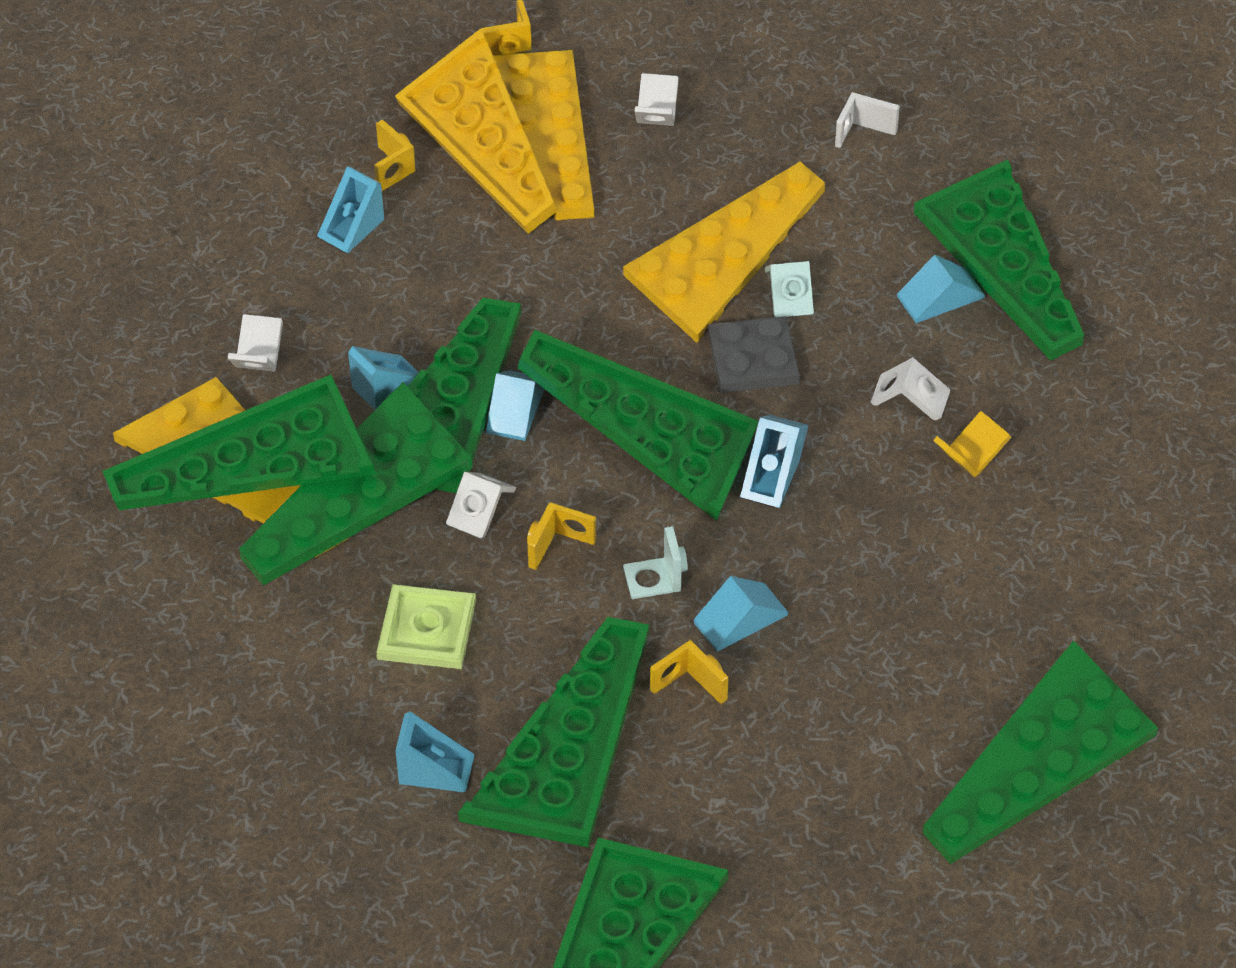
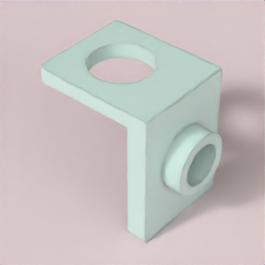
(791, 289)
(668, 568)

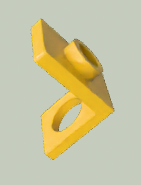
(510, 37)
(399, 151)
(976, 444)
(554, 522)
(701, 667)

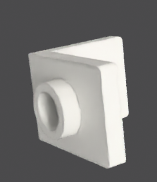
(657, 99)
(867, 113)
(258, 343)
(917, 385)
(476, 503)

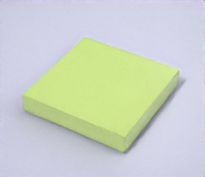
(426, 626)

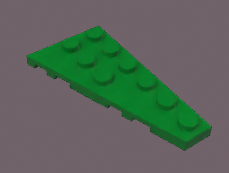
(1002, 249)
(463, 374)
(667, 429)
(271, 446)
(410, 459)
(1053, 742)
(565, 752)
(635, 907)

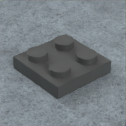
(753, 354)

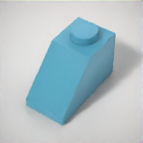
(773, 459)

